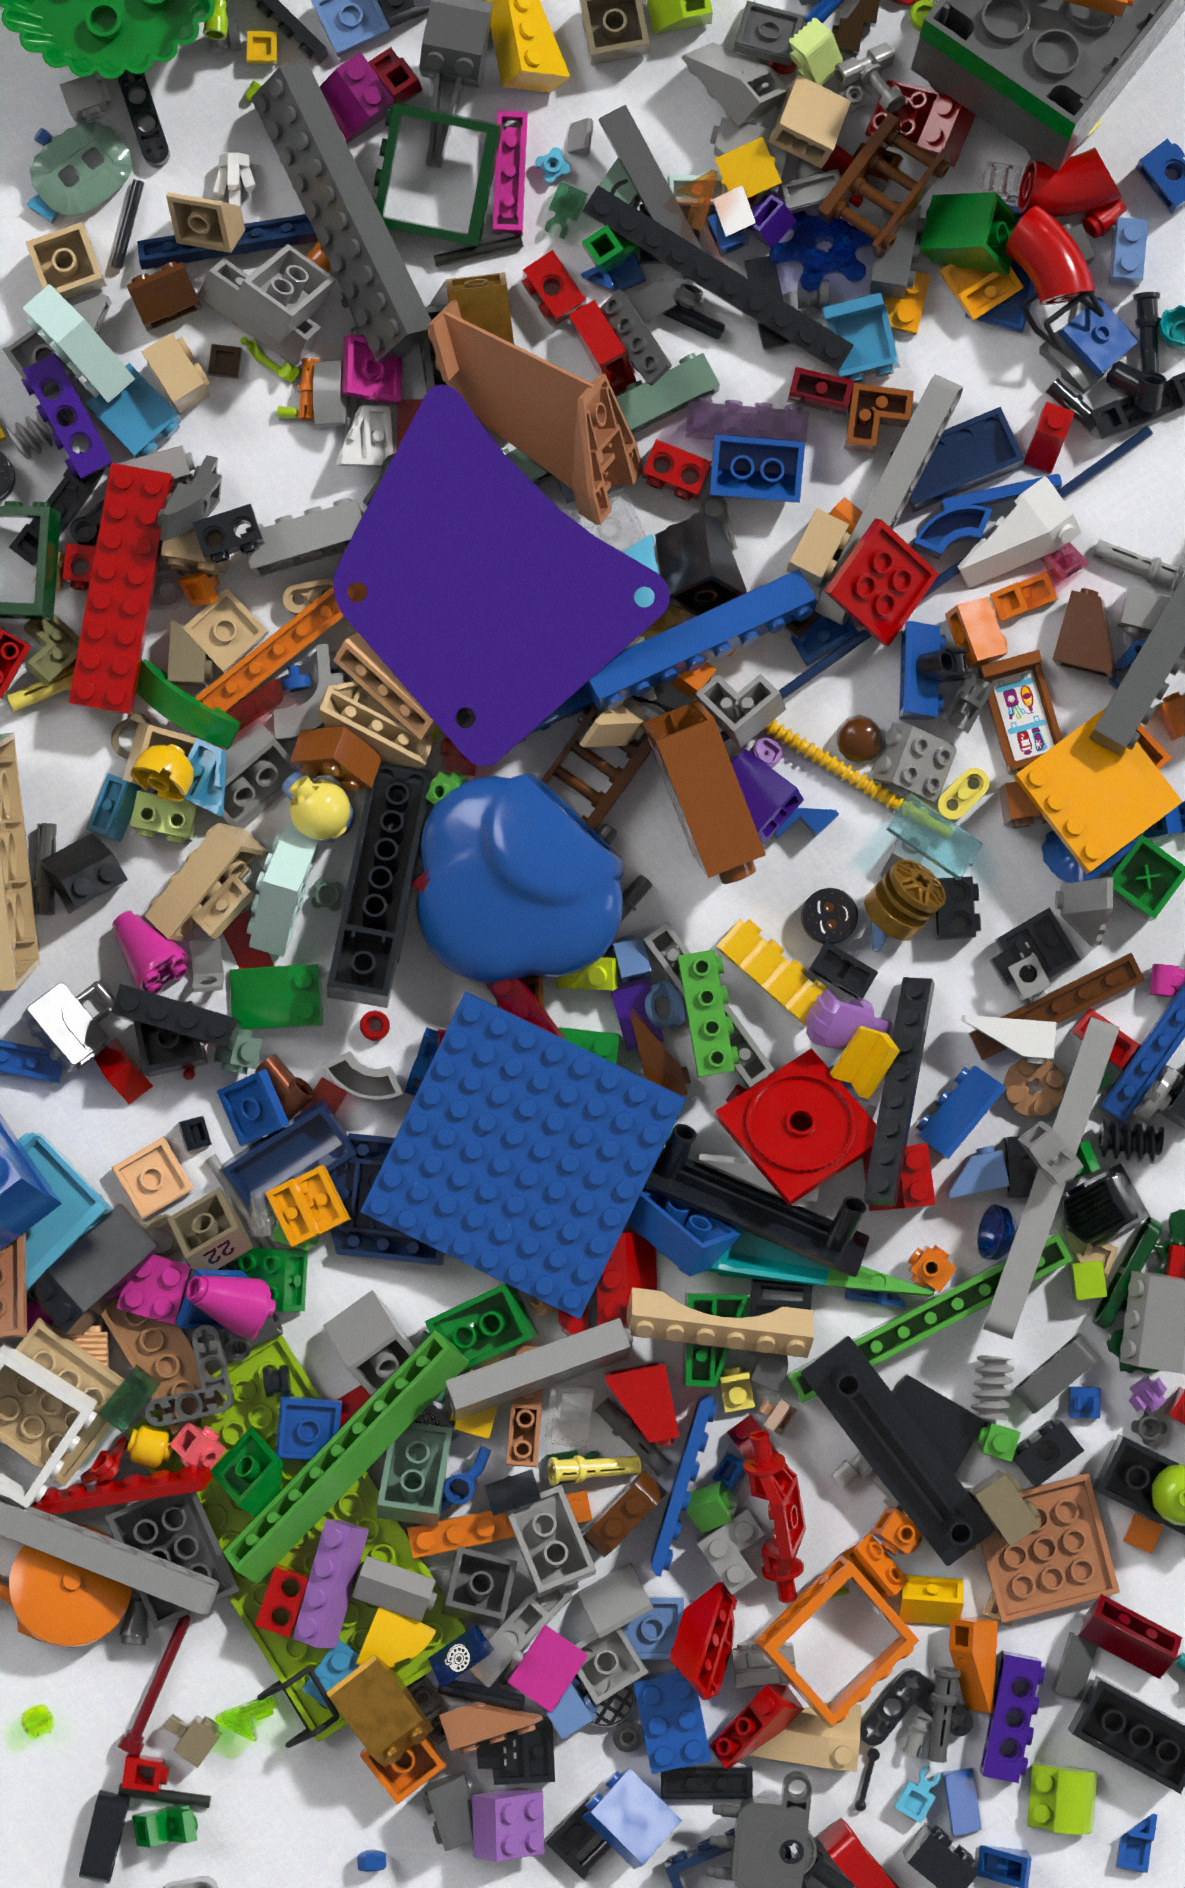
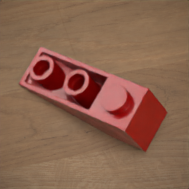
(756, 1724)

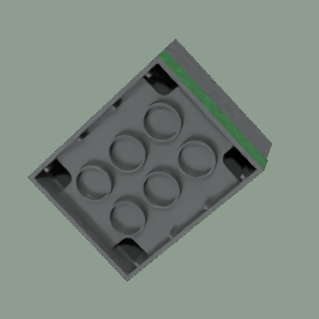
(1038, 65)

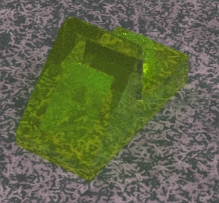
(239, 1717)

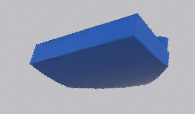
(822, 638)

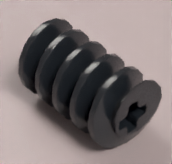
(1130, 1141)

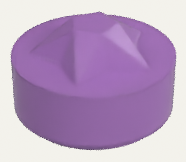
(767, 751)

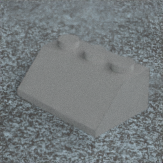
(254, 775)
(1155, 1322)

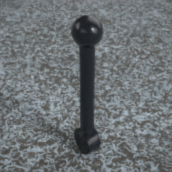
(873, 1755)

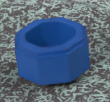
(371, 1860)

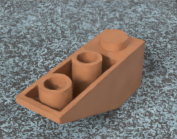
(480, 1721)

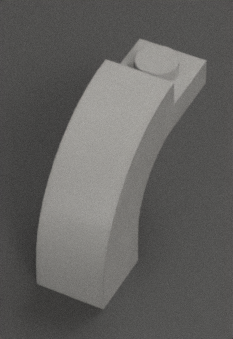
(303, 717)

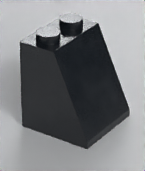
(698, 564)

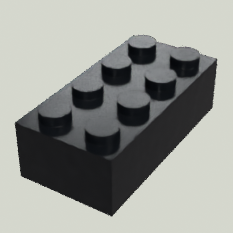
(1130, 1476)
(1132, 1732)

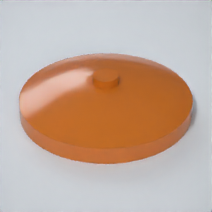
(64, 1601)

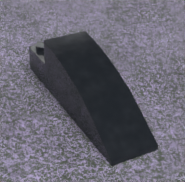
(380, 886)

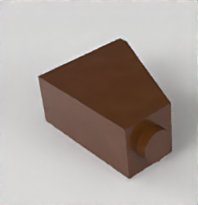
(1085, 636)

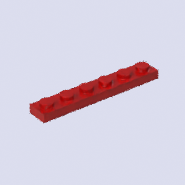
(122, 1491)

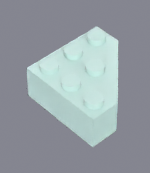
(77, 344)
(281, 891)

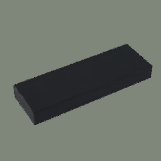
(764, 273)
(707, 1783)

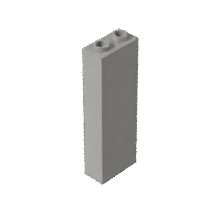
(538, 1368)

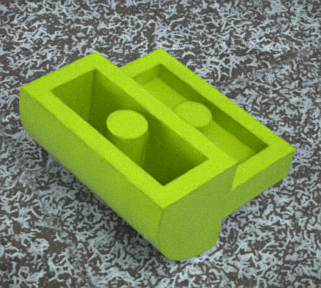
(1062, 1799)

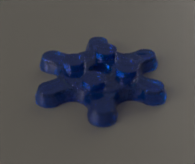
(816, 262)

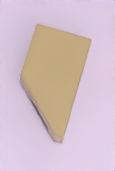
(1086, 1252)

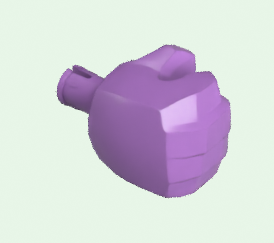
(835, 1022)

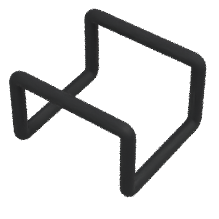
(1052, 339)
(307, 1733)

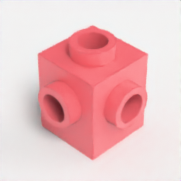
(204, 1448)

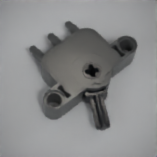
(759, 1841)

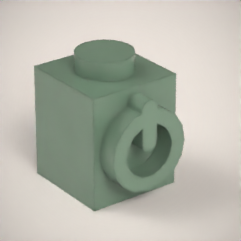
(244, 1054)

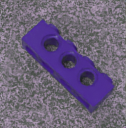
(51, 371)
(1011, 1668)

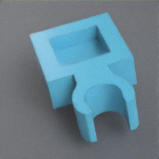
(915, 1798)

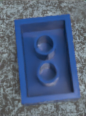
(671, 1721)

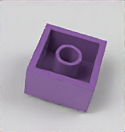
(508, 1824)

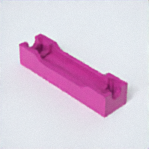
(510, 174)

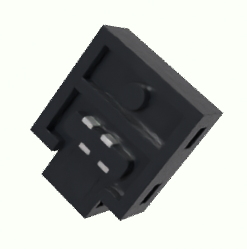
(1036, 936)
(521, 1757)

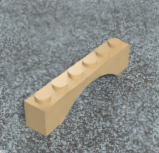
(779, 1332)

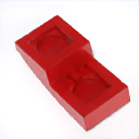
(1123, 1047)

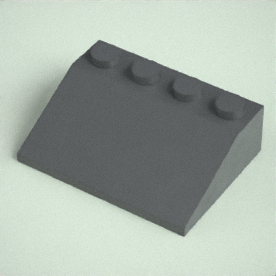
(179, 1533)

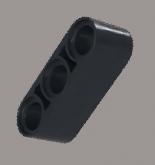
(104, 1836)

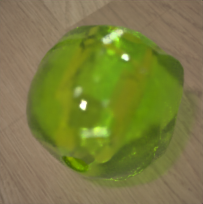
(37, 1721)

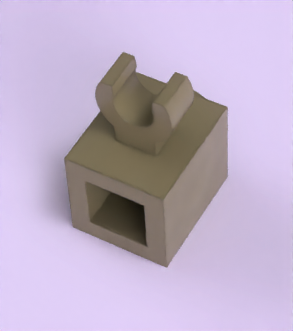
(195, 1739)

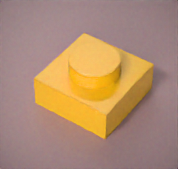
(262, 47)

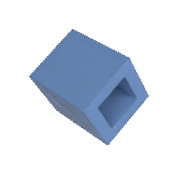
(631, 959)

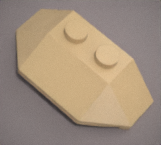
(369, 720)

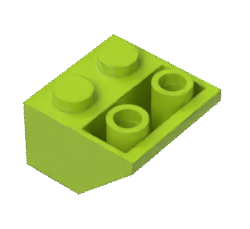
(678, 14)

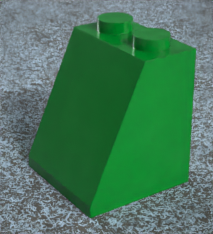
(969, 231)

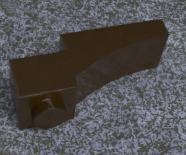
(850, 30)

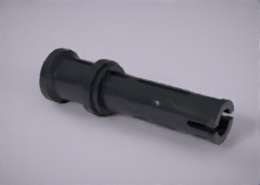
(1148, 322)

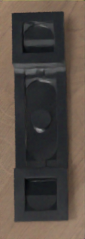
(1124, 415)
(67, 499)

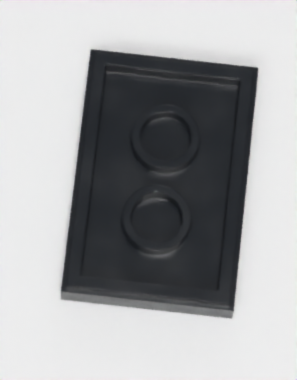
(941, 1420)

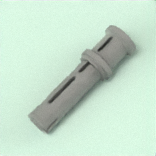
(1152, 569)

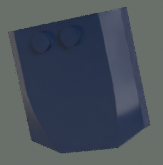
(362, 1234)

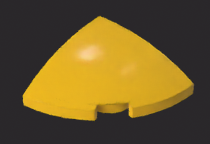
(395, 1638)

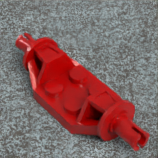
(785, 1511)

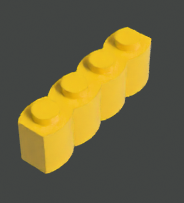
(770, 970)

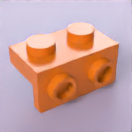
(876, 1566)

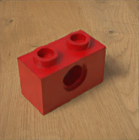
(550, 270)

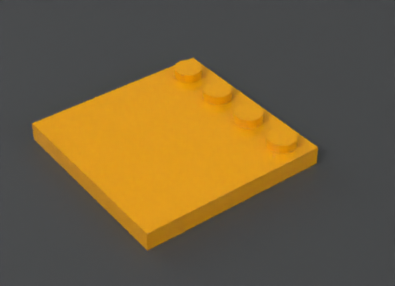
(1096, 796)

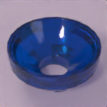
(996, 1232)

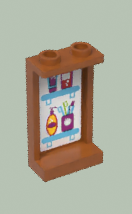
(1021, 709)

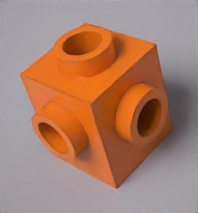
(942, 1268)
(897, 1532)

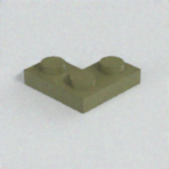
(58, 650)

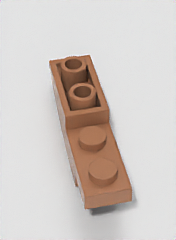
(524, 1425)

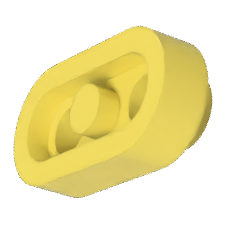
(963, 794)

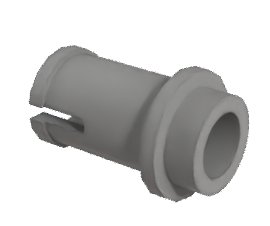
(917, 1737)

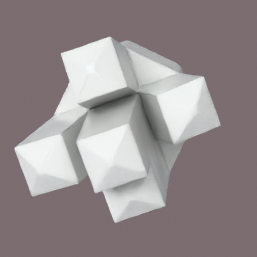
(232, 171)

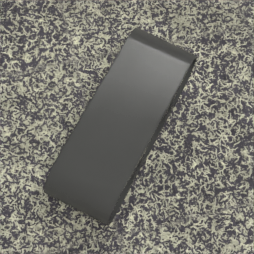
(1056, 1373)

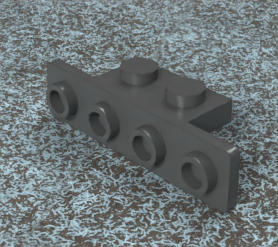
(635, 337)

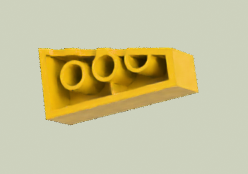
(526, 46)

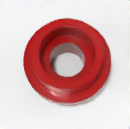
(370, 1016)

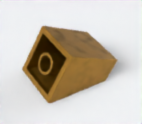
(483, 302)
(380, 1710)

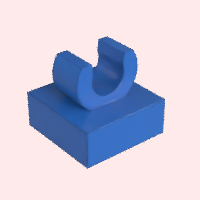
(1084, 1402)

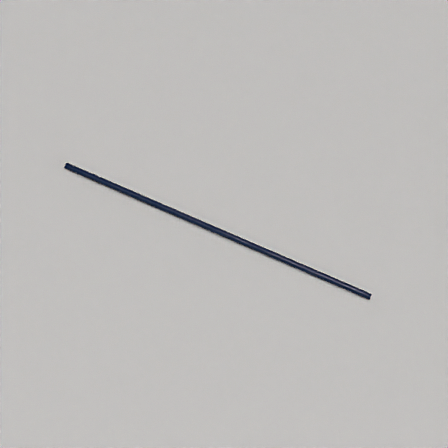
(951, 572)

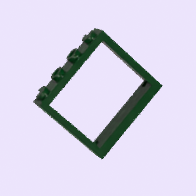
(485, 178)
(46, 562)

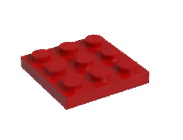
(881, 582)

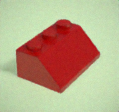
(629, 1266)

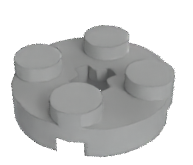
(1158, 1095)

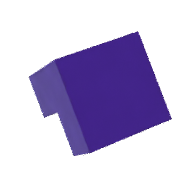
(771, 220)

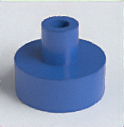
(296, 681)

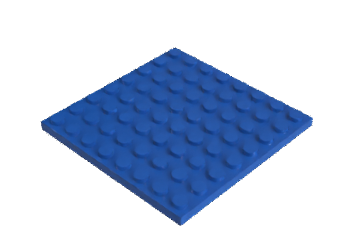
(523, 1155)

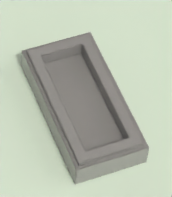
(809, 191)

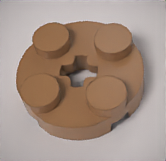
(1041, 1102)

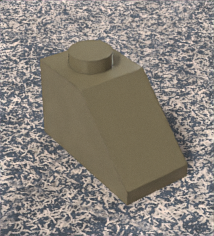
(187, 660)

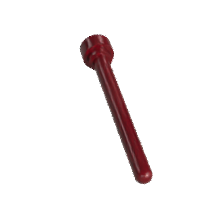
(133, 1740)

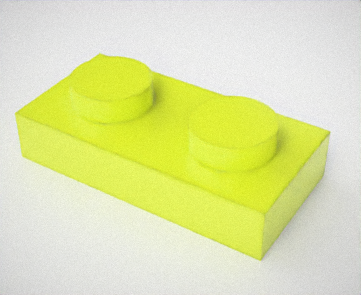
(599, 976)

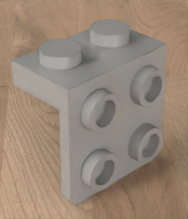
(914, 761)

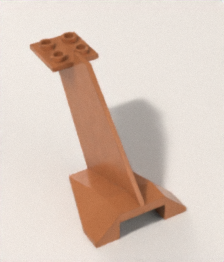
(540, 409)

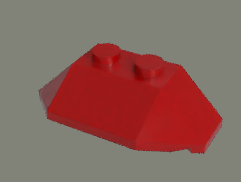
(705, 1640)

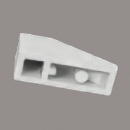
(1022, 1037)

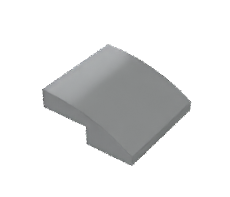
(615, 1600)

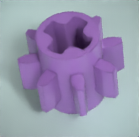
(1147, 1394)

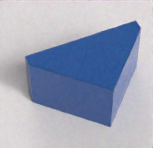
(1004, 1865)

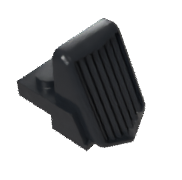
(1103, 1207)

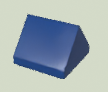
(730, 1472)

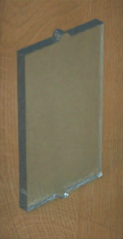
(934, 836)

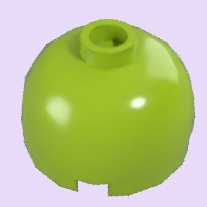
(1169, 1494)

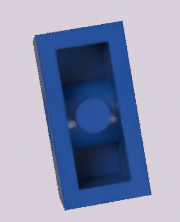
(1153, 168)

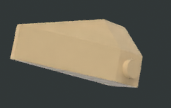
(817, 1743)

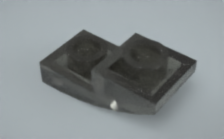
(431, 1704)

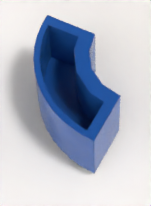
(951, 527)

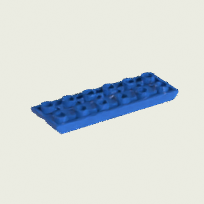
(679, 1495)

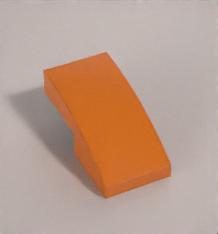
(1024, 596)

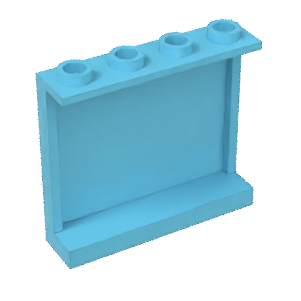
(70, 1221)

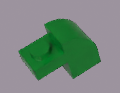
(607, 249)
(165, 1826)

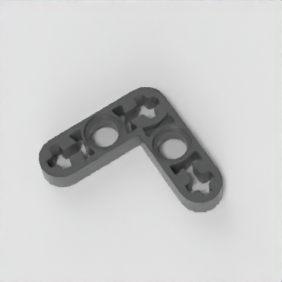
(209, 1385)

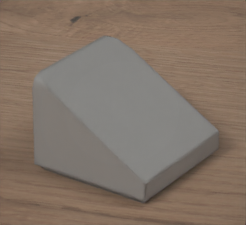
(580, 137)

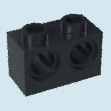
(226, 525)
(963, 908)
(843, 971)

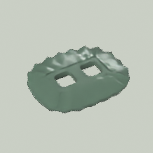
(67, 151)

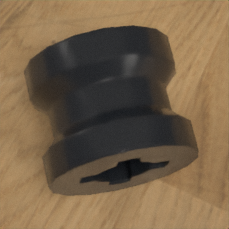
(276, 1381)

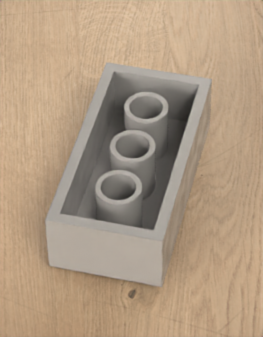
(304, 538)

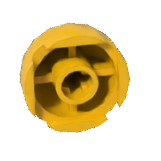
(164, 770)

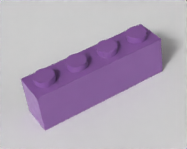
(330, 1584)

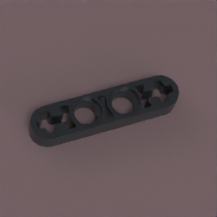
(139, 111)

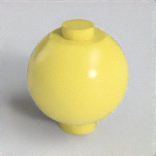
(319, 808)

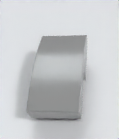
(328, 401)

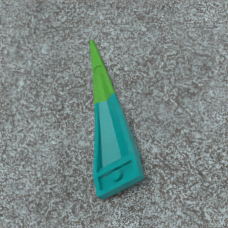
(764, 1260)

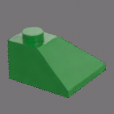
(250, 1473)

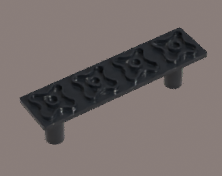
(759, 1212)
(897, 1450)

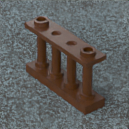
(872, 159)
(617, 776)

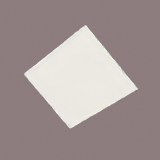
(734, 211)

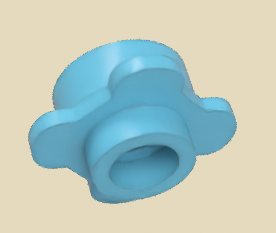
(550, 173)

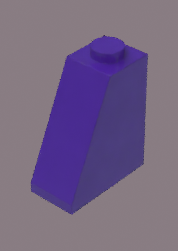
(766, 792)

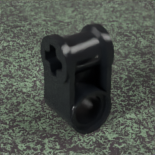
(944, 665)

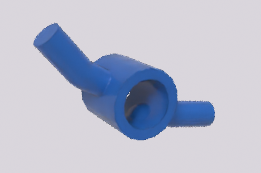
(469, 1476)

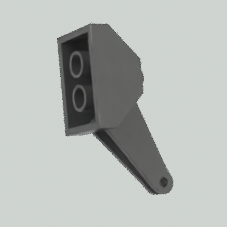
(454, 53)

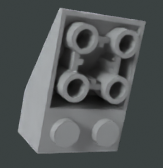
(737, 82)

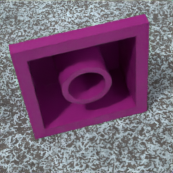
(356, 97)

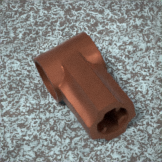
(291, 1090)

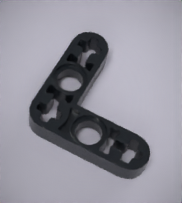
(918, 1697)

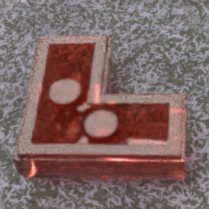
(257, 703)

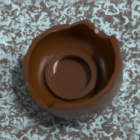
(859, 739)

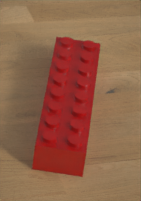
(120, 590)

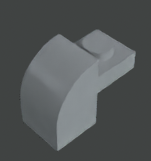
(1050, 1154)

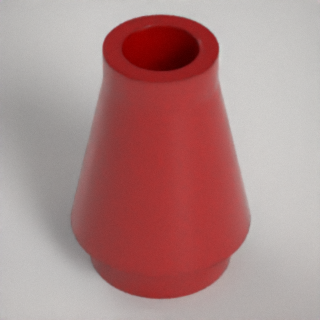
(1100, 220)

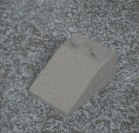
(551, 1542)

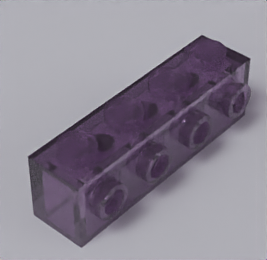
(734, 419)

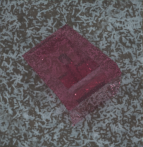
(1064, 563)

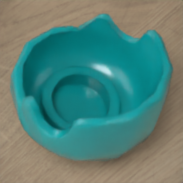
(1173, 328)

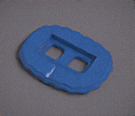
(1065, 865)

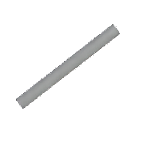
(216, 1166)

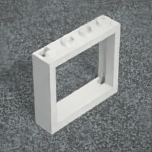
(64, 1392)

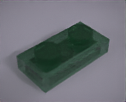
(129, 1398)

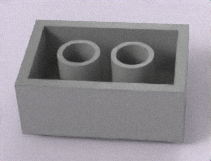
(283, 293)

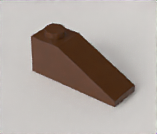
(657, 1059)

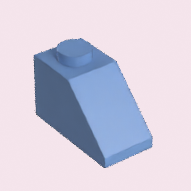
(980, 1173)

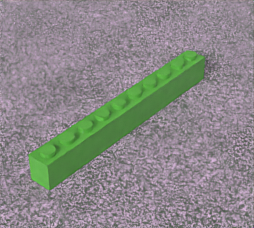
(937, 1312)
(345, 1457)

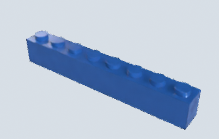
(702, 639)

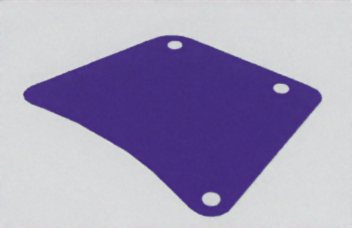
(484, 584)

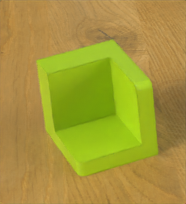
(1087, 1280)

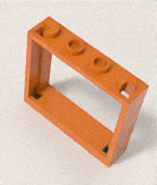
(803, 1608)

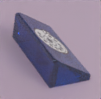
(460, 1655)

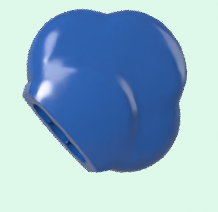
(516, 883)

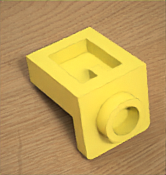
(736, 1389)

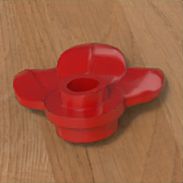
(107, 1463)

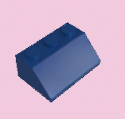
(757, 468)
(918, 696)
(959, 1111)
(681, 1233)

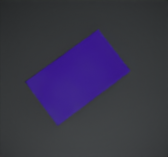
(629, 997)

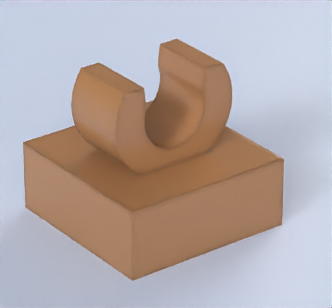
(778, 1415)

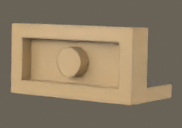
(224, 906)

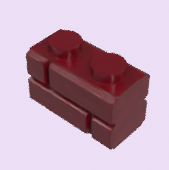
(820, 391)

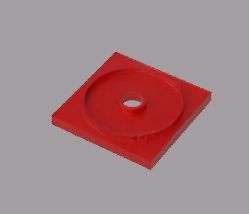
(791, 1158)

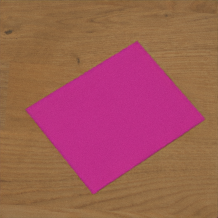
(548, 1668)

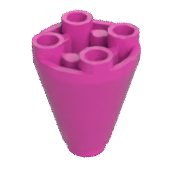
(148, 953)
(233, 1302)

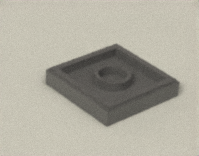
(766, 33)

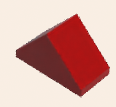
(122, 1071)

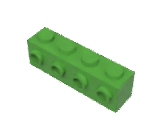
(706, 1013)

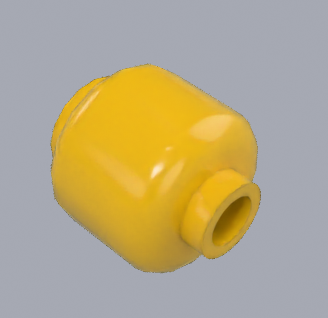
(149, 1446)

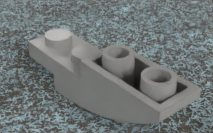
(518, 1633)

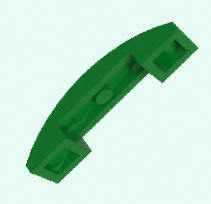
(183, 709)

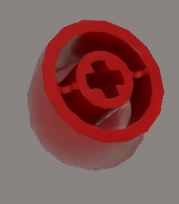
(1076, 189)
(1049, 258)

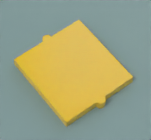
(749, 166)

